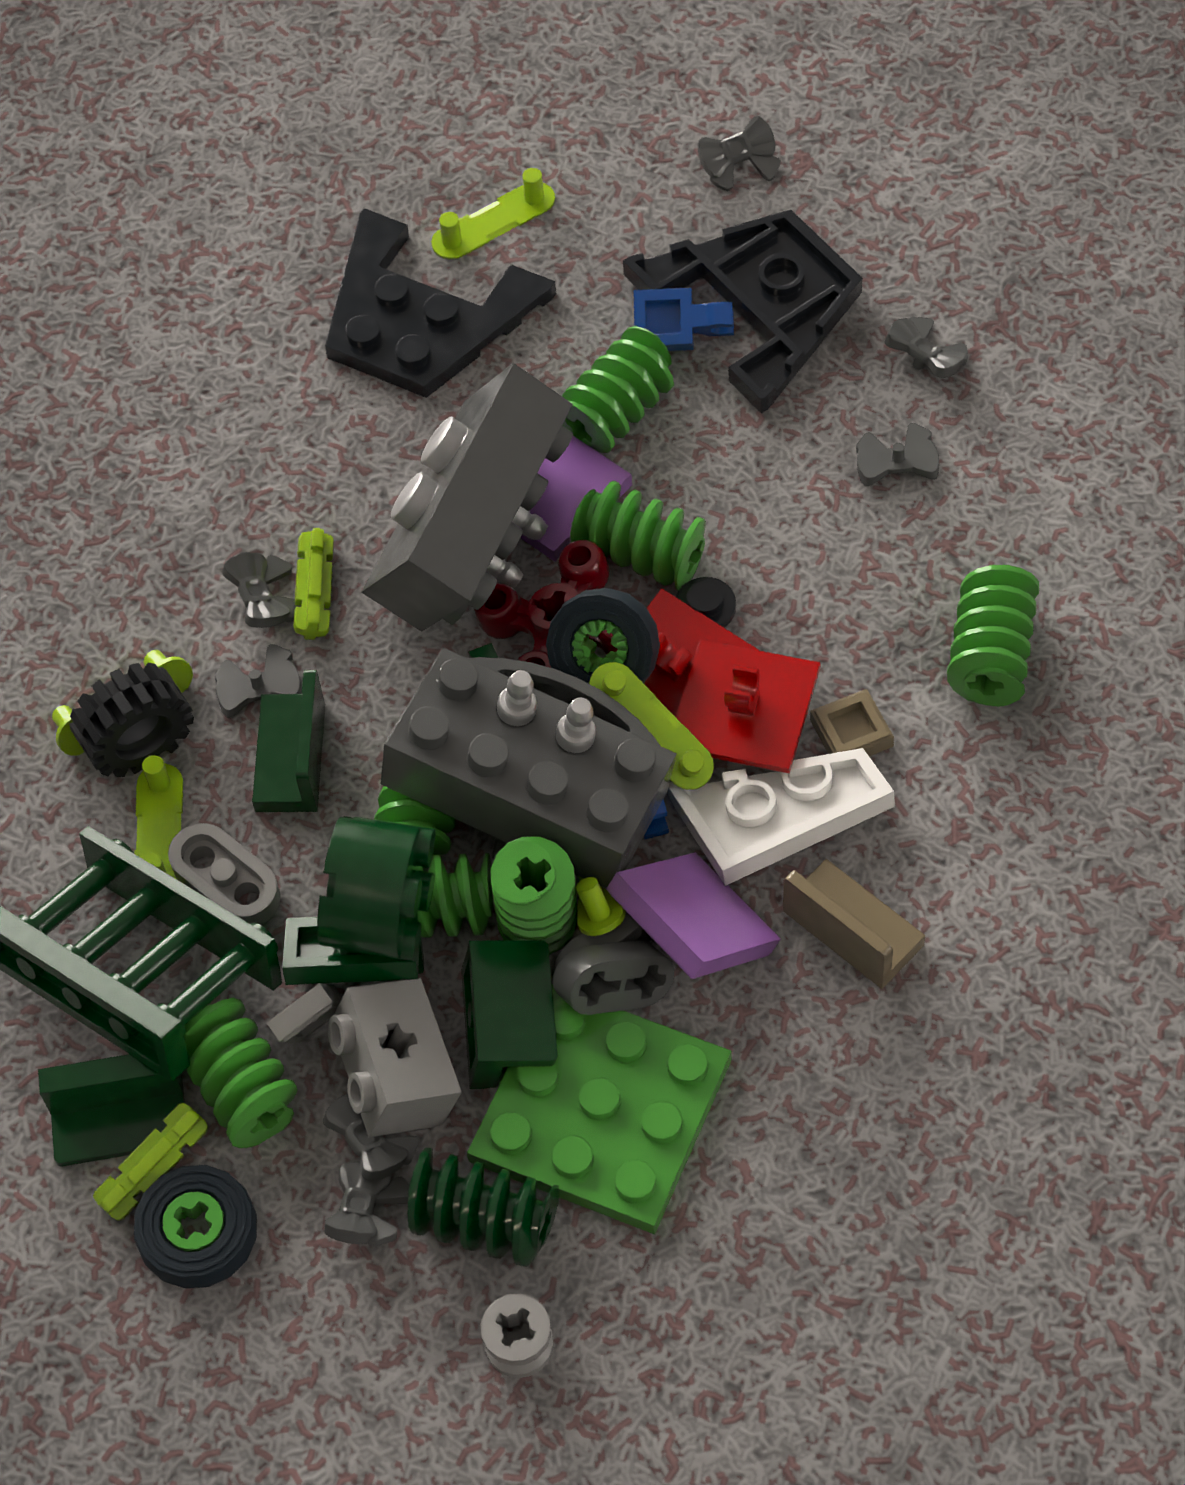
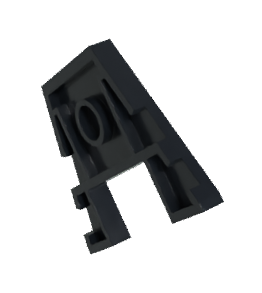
(777, 280)
(409, 328)

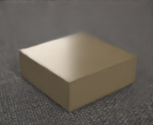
(852, 725)

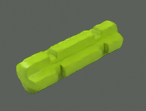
(313, 584)
(150, 1160)

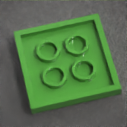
(607, 1116)

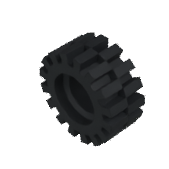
(131, 719)

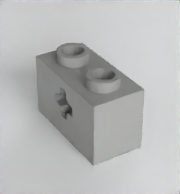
(393, 1057)

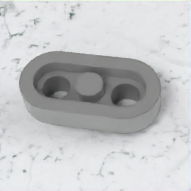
(229, 876)

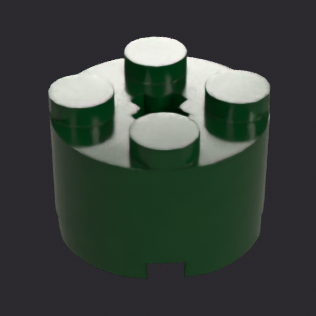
(376, 887)

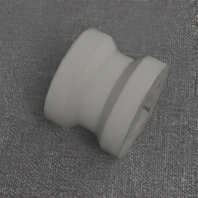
(523, 1349)

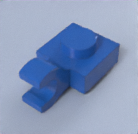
(675, 317)

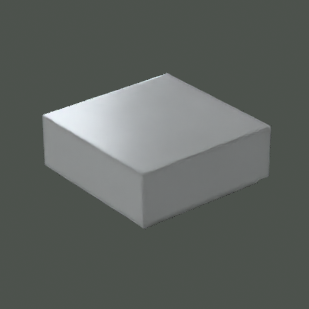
(306, 1014)

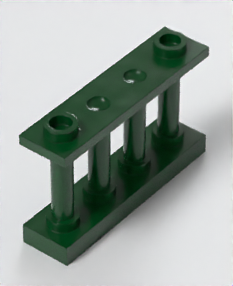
(113, 1001)

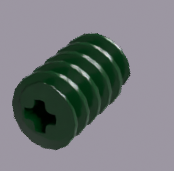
(479, 1209)

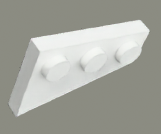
(771, 815)

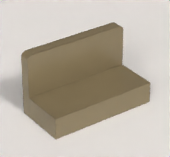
(851, 922)

